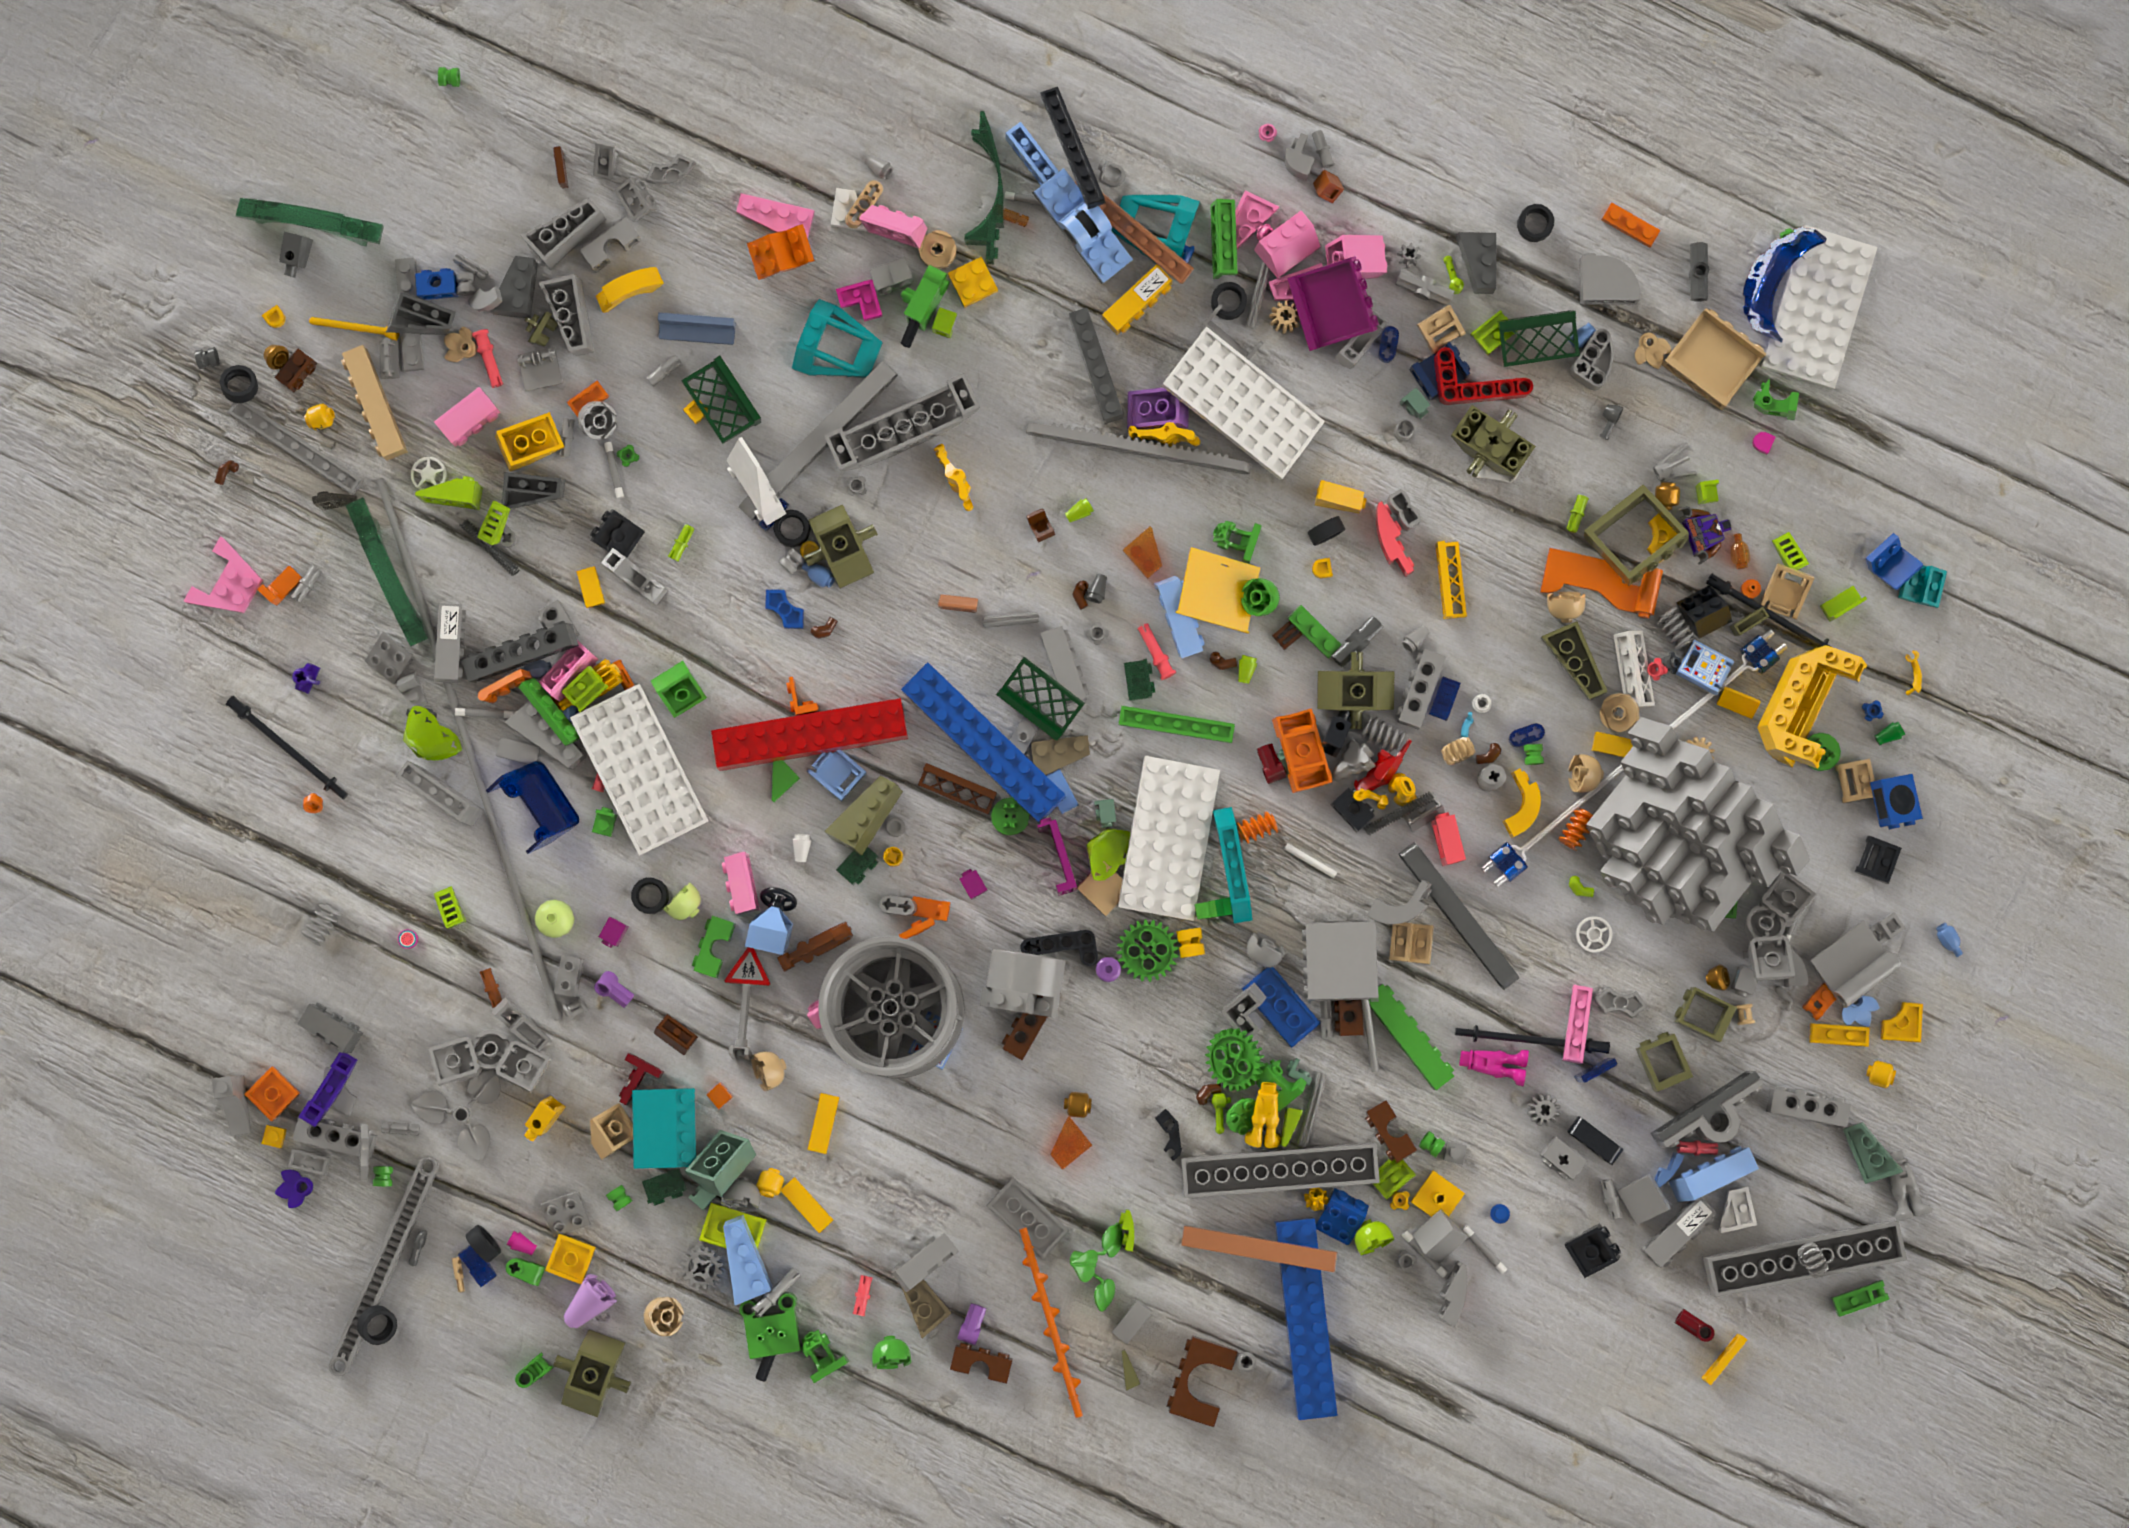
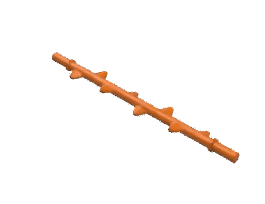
(1051, 1331)

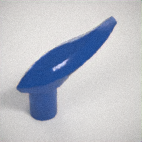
(1188, 252)

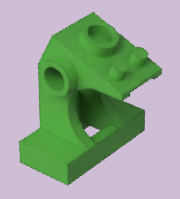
(1774, 407)
(1222, 535)
(1289, 1090)
(826, 1365)

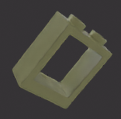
(1723, 1022)
(1671, 1080)

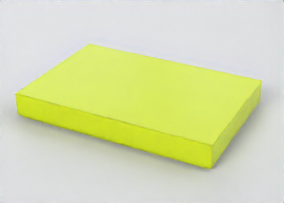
(717, 1215)

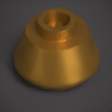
(276, 356)
(1718, 978)

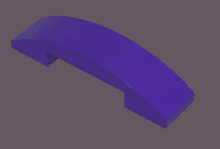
(329, 1089)

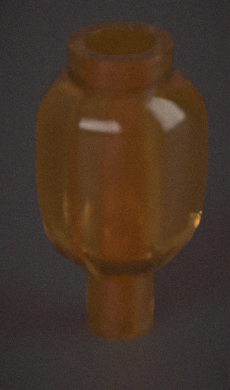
(1740, 552)

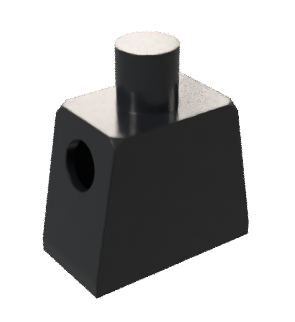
(1336, 733)

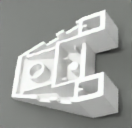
(753, 479)

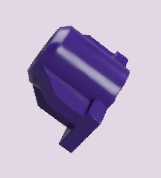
(306, 677)

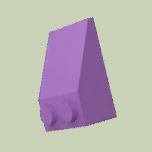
(1155, 408)

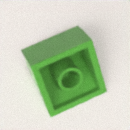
(678, 689)

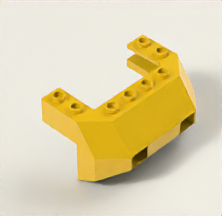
(1799, 701)

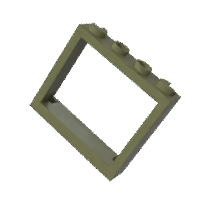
(1618, 512)

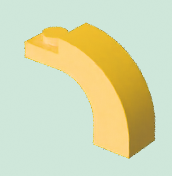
(627, 286)
(1529, 808)

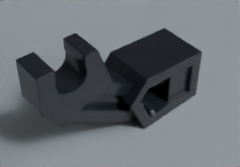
(1174, 1135)

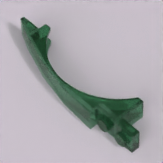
(326, 221)
(987, 232)
(375, 550)

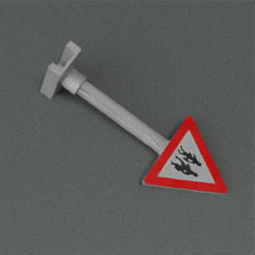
(747, 972)

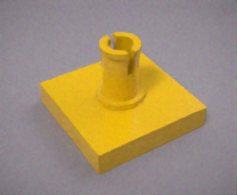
(1437, 1194)

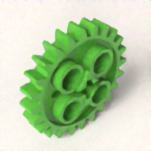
(1159, 936)
(1234, 1059)

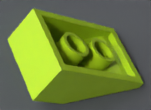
(455, 493)

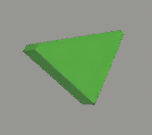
(782, 779)

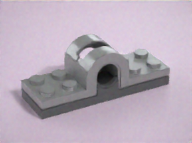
(1698, 1117)

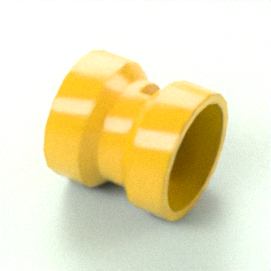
(893, 856)

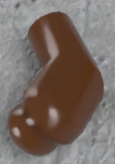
(824, 631)

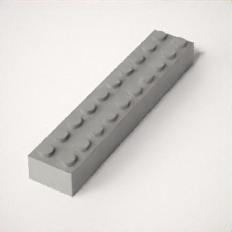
(1280, 1170)
(1780, 1264)

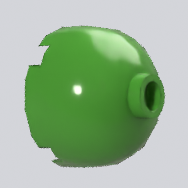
(1260, 597)
(890, 1353)

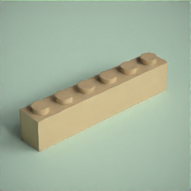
(374, 402)

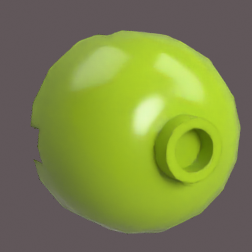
(1372, 1236)

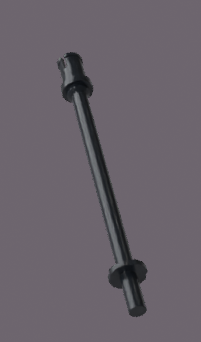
(1726, 588)
(244, 712)
(1590, 1046)

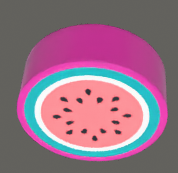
(408, 939)

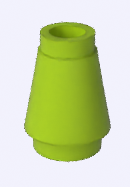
(1079, 510)
(1246, 668)

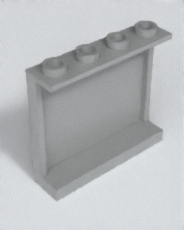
(1340, 961)

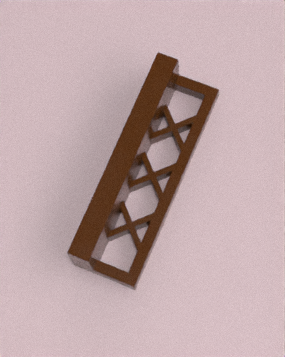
(959, 781)

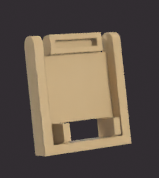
(1785, 593)

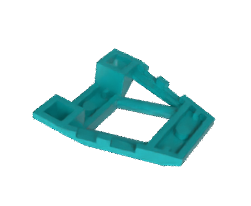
(1181, 224)
(812, 334)

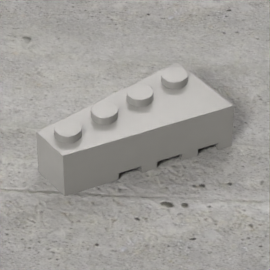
(569, 309)

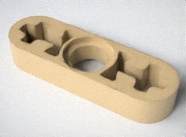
(863, 196)

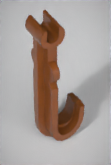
(816, 946)

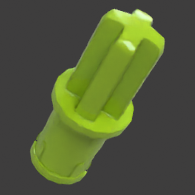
(1577, 513)
(681, 542)

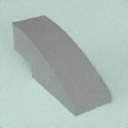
(520, 1024)

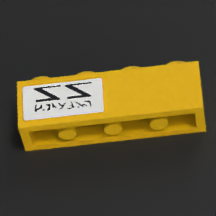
(1137, 299)

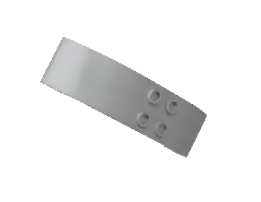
(904, 426)

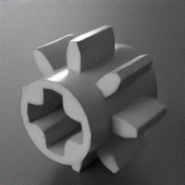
(1409, 260)

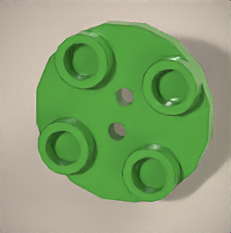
(1832, 750)
(1009, 825)
(1239, 1116)

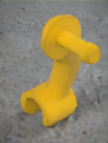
(1917, 684)
(1382, 800)

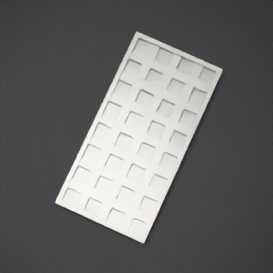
(1820, 310)
(1243, 403)
(639, 769)
(1168, 838)

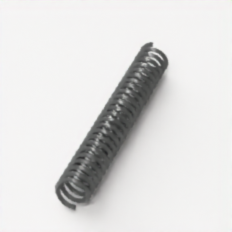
(496, 551)
(1393, 816)

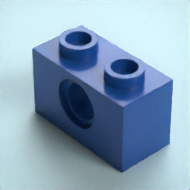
(425, 282)

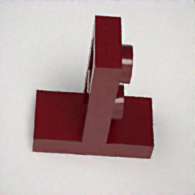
(637, 1076)

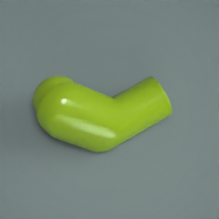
(1578, 889)

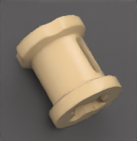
(1747, 1007)

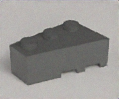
(518, 288)
(419, 317)
(526, 490)
(330, 1027)

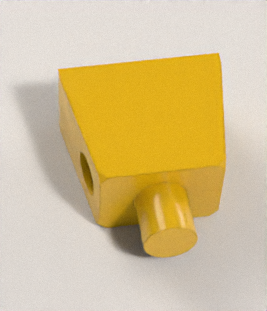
(543, 1117)

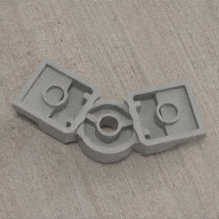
(1778, 908)
(466, 1059)

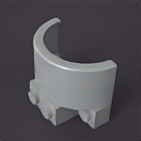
(1017, 977)

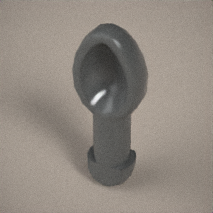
(418, 1245)

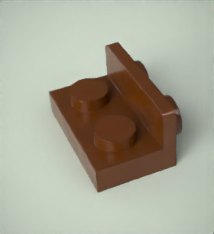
(296, 370)

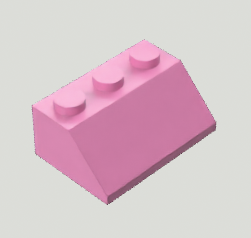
(894, 225)
(1288, 244)
(467, 417)
(566, 670)
(740, 883)

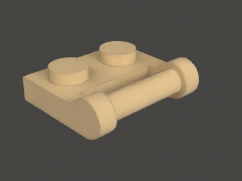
(1437, 324)
(1862, 776)

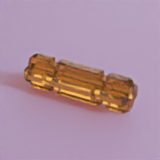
(1014, 217)

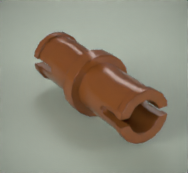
(491, 987)

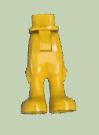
(1404, 787)
(1265, 1113)

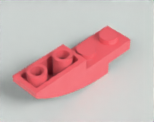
(1387, 533)

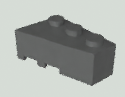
(1479, 256)

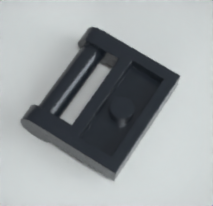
(1884, 861)

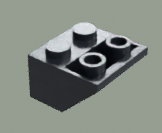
(1705, 611)

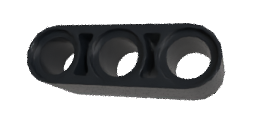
(1595, 1140)

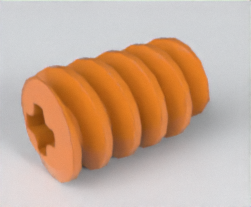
(1256, 827)
(1576, 830)

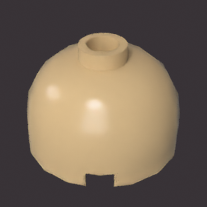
(1566, 605)
(1585, 773)
(769, 1069)
(663, 1316)

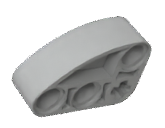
(1598, 366)

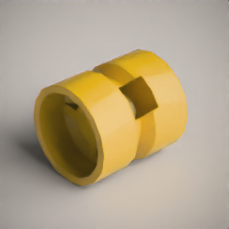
(1190, 942)

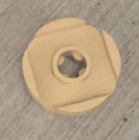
(947, 244)
(1610, 706)

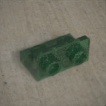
(1138, 680)
(855, 866)
(664, 1186)

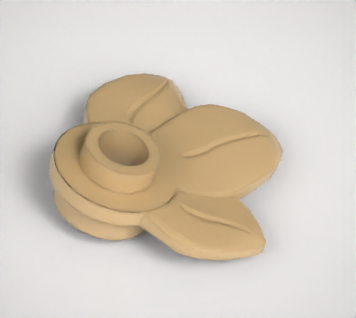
(457, 344)
(1653, 353)

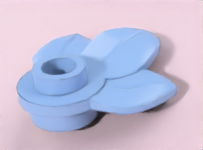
(1860, 1011)

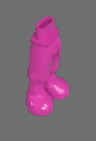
(1492, 1063)

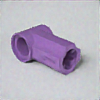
(609, 986)
(971, 1327)

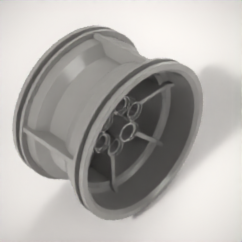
(847, 973)

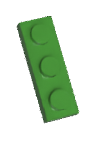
(1314, 631)

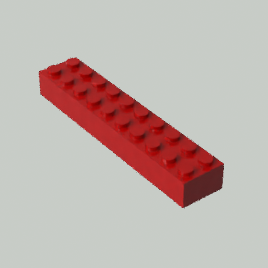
(809, 734)

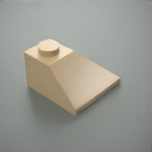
(611, 1131)

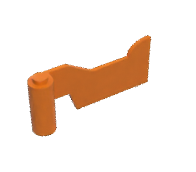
(1597, 575)

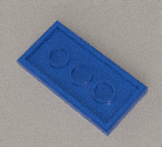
(1284, 1007)

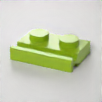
(1488, 333)
(584, 688)
(1393, 1177)

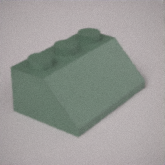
(721, 1162)

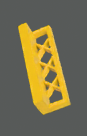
(1444, 580)

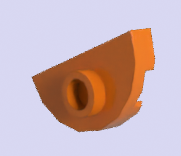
(917, 928)

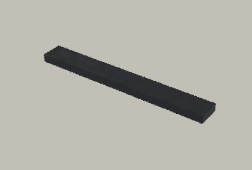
(1072, 148)

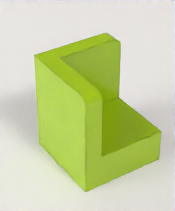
(944, 322)
(1707, 491)

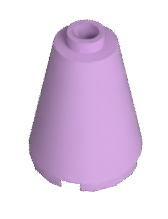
(590, 1300)

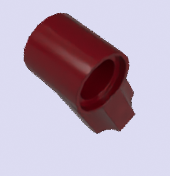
(1272, 768)
(1694, 1325)

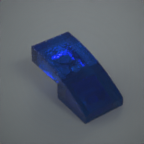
(1444, 698)
(479, 1269)

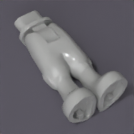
(1904, 1184)

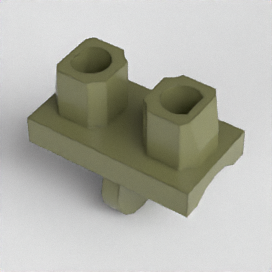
(546, 321)

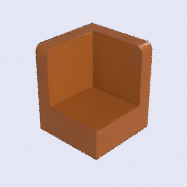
(1328, 186)

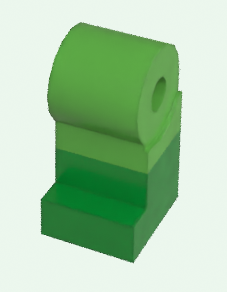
(1213, 908)

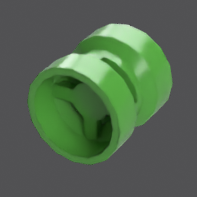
(449, 76)
(1533, 754)
(1432, 1144)
(382, 1176)
(619, 1198)

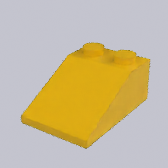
(528, 441)

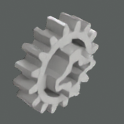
(707, 1275)

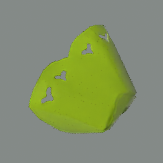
(428, 737)
(1110, 848)

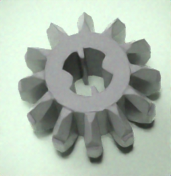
(1550, 1110)
(1812, 1259)

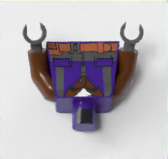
(1704, 532)

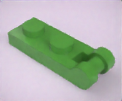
(1859, 1298)

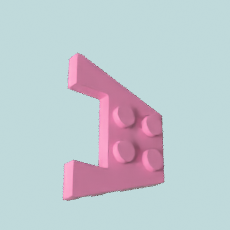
(234, 587)

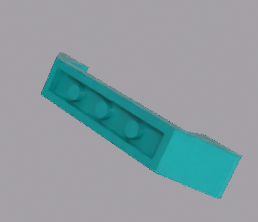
(1233, 865)

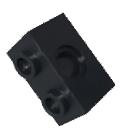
(1357, 820)

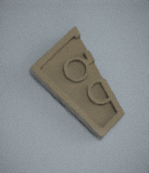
(1054, 755)
(926, 1307)

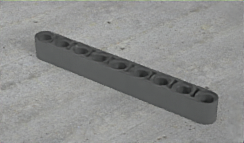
(1459, 916)

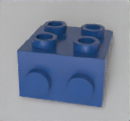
(1342, 1216)

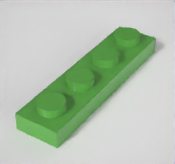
(549, 711)

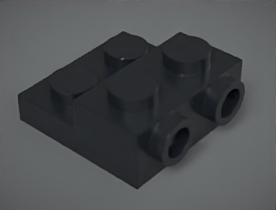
(616, 533)
(1593, 1250)

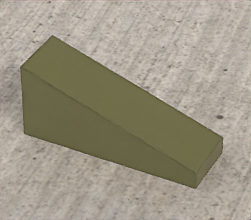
(1749, 621)
(1131, 1378)

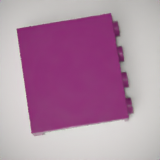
(1333, 303)
(1070, 884)

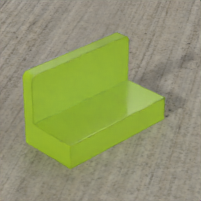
(1842, 603)

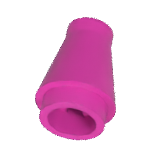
(521, 1243)

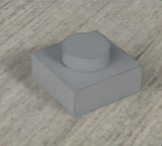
(1454, 1153)

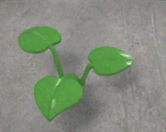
(1085, 1264)

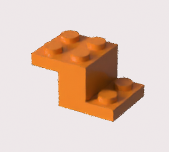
(780, 252)

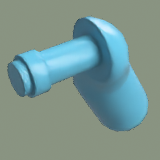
(1467, 723)

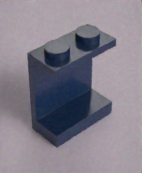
(1425, 372)

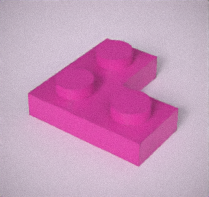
(863, 294)

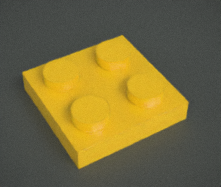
(973, 282)
(570, 1258)

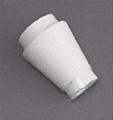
(801, 846)

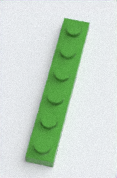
(1176, 724)

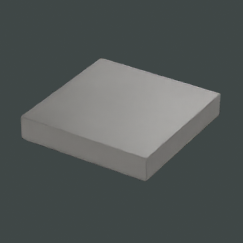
(1644, 1199)

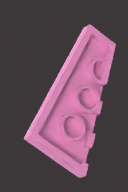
(774, 214)

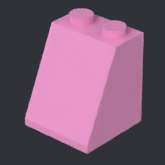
(1366, 248)

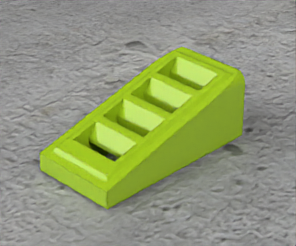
(489, 534)
(1795, 549)
(445, 917)
(1290, 1122)

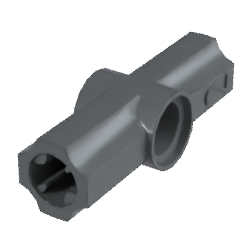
(1699, 283)
(1357, 641)

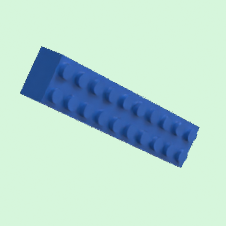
(983, 743)
(1306, 1326)

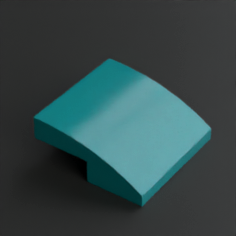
(1924, 586)

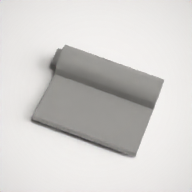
(1854, 964)

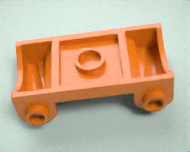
(1302, 750)

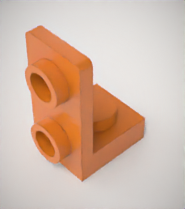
(281, 586)
(806, 708)
(932, 908)

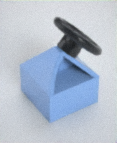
(771, 927)

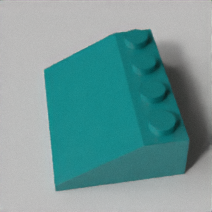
(663, 1128)

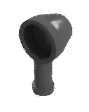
(1612, 414)

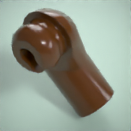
(225, 468)
(1079, 593)
(1222, 664)
(1491, 755)
(1205, 1092)

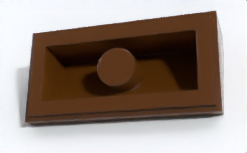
(675, 1034)

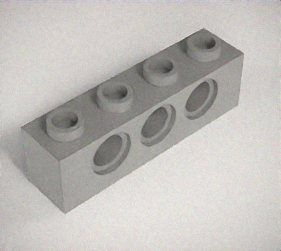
(1435, 663)
(1777, 1104)
(305, 1134)

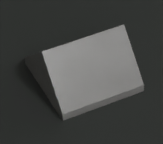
(1439, 1236)

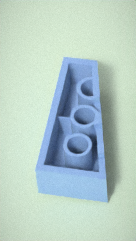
(1183, 627)
(1713, 1174)
(745, 1263)

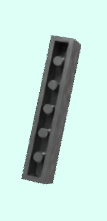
(1096, 365)

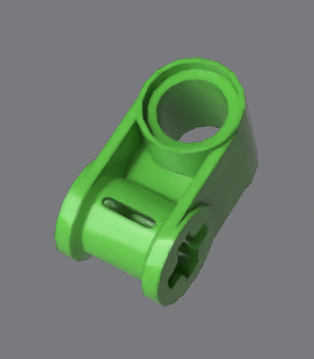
(529, 1271)
(535, 1369)

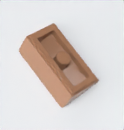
(958, 603)

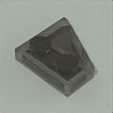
(327, 501)

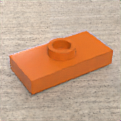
(594, 392)

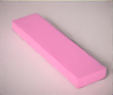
(1577, 1024)

